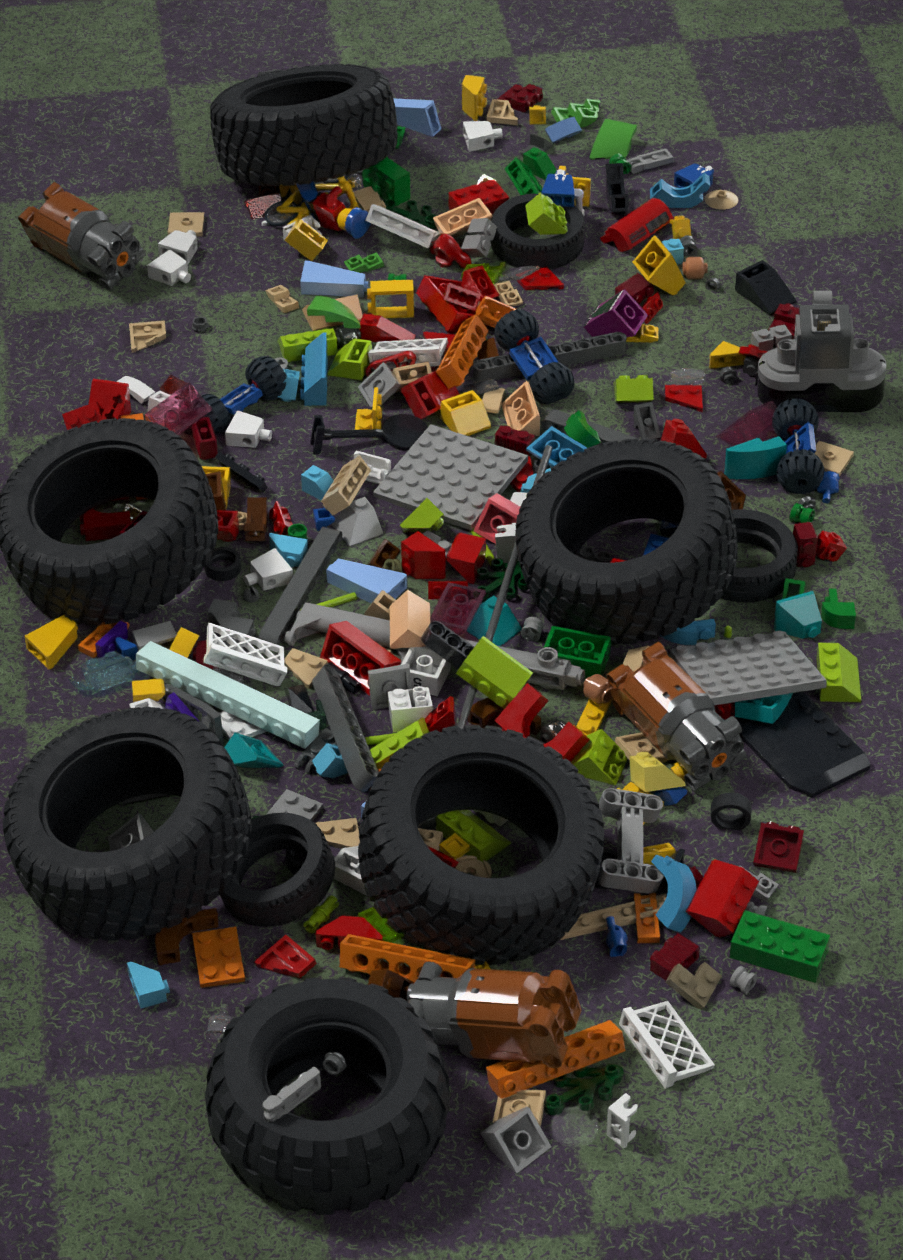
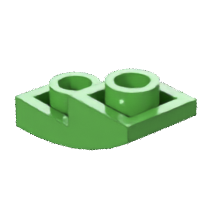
(368, 263)

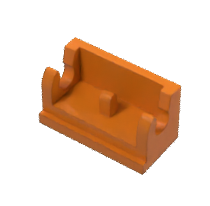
(491, 311)

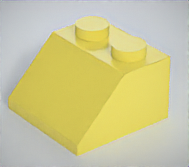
(651, 774)

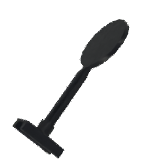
(398, 430)

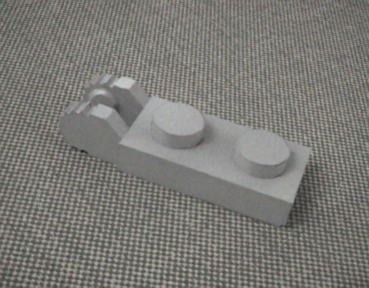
(650, 160)
(291, 1095)

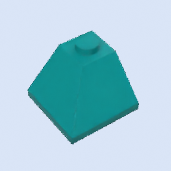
(798, 616)
(506, 627)
(251, 753)

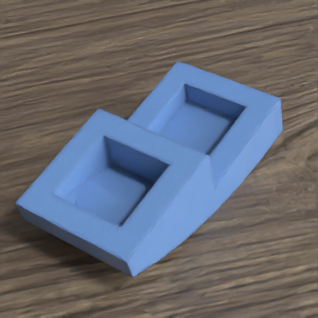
(563, 129)

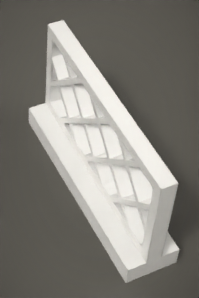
(401, 226)
(424, 350)
(246, 664)
(650, 1047)

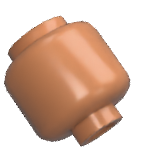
(694, 268)
(597, 689)

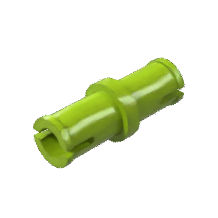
(321, 914)

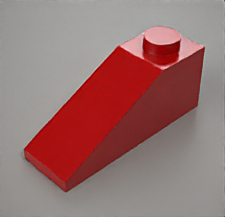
(381, 329)

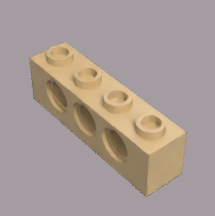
(346, 485)

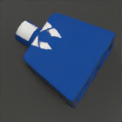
(690, 174)
(559, 188)

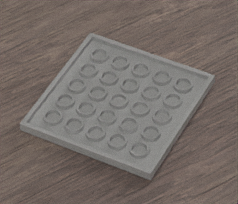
(452, 473)
(748, 667)

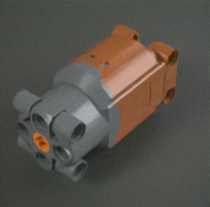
(82, 236)
(677, 716)
(498, 1012)

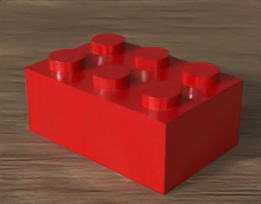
(489, 192)

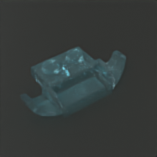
(106, 672)

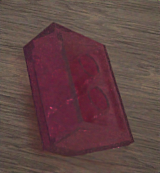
(179, 410)
(750, 426)
(457, 607)

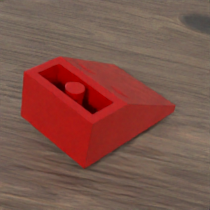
(426, 394)

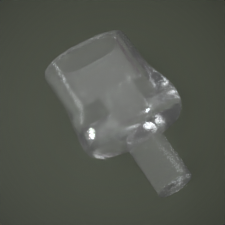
(218, 1023)

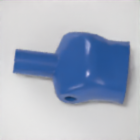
(829, 485)
(616, 938)

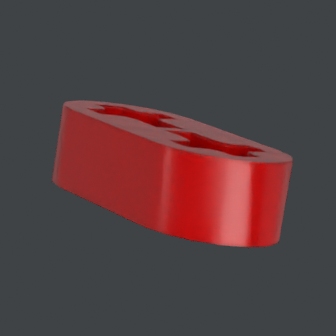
(111, 404)

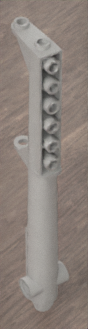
(546, 666)

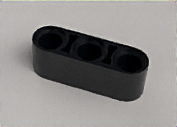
(446, 643)

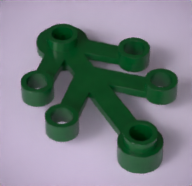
(414, 215)
(483, 574)
(609, 1075)

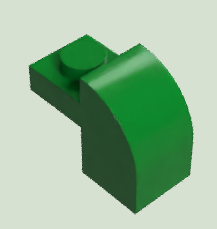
(580, 431)
(836, 613)

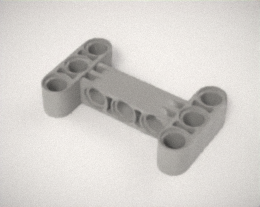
(628, 869)

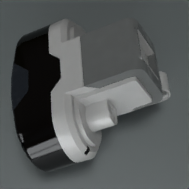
(823, 362)

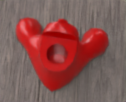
(448, 250)

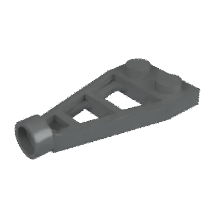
(210, 717)

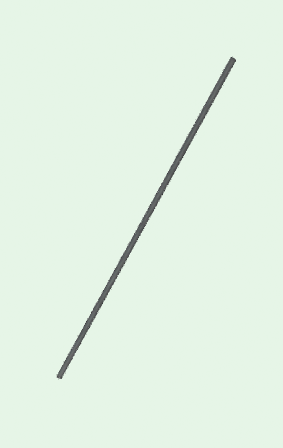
(501, 597)

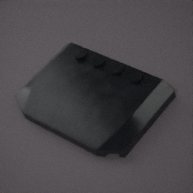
(805, 747)

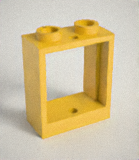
(391, 287)

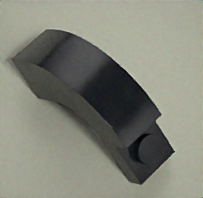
(615, 188)

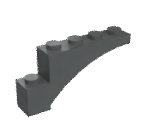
(226, 615)

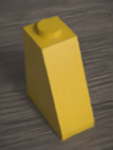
(52, 640)

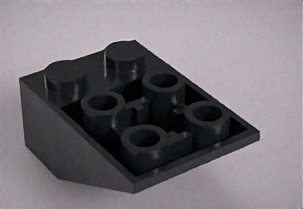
(763, 287)

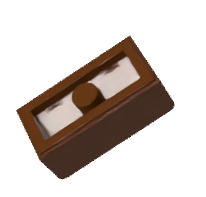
(488, 349)
(385, 551)

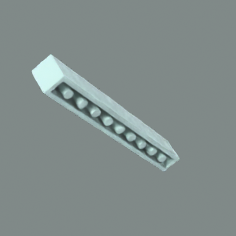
(228, 694)

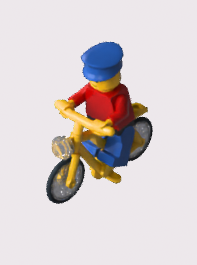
(323, 206)

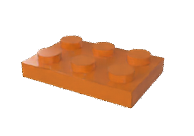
(218, 957)

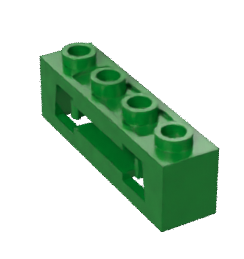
(523, 177)

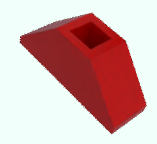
(442, 716)
(341, 928)

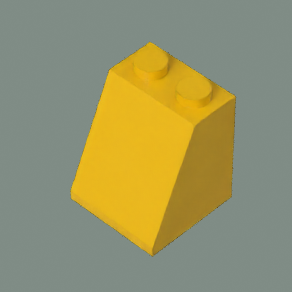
(659, 267)

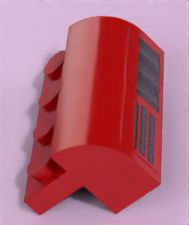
(638, 225)

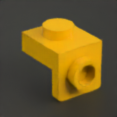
(680, 227)

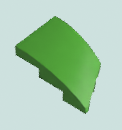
(584, 113)
(613, 139)
(333, 311)

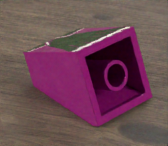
(616, 314)

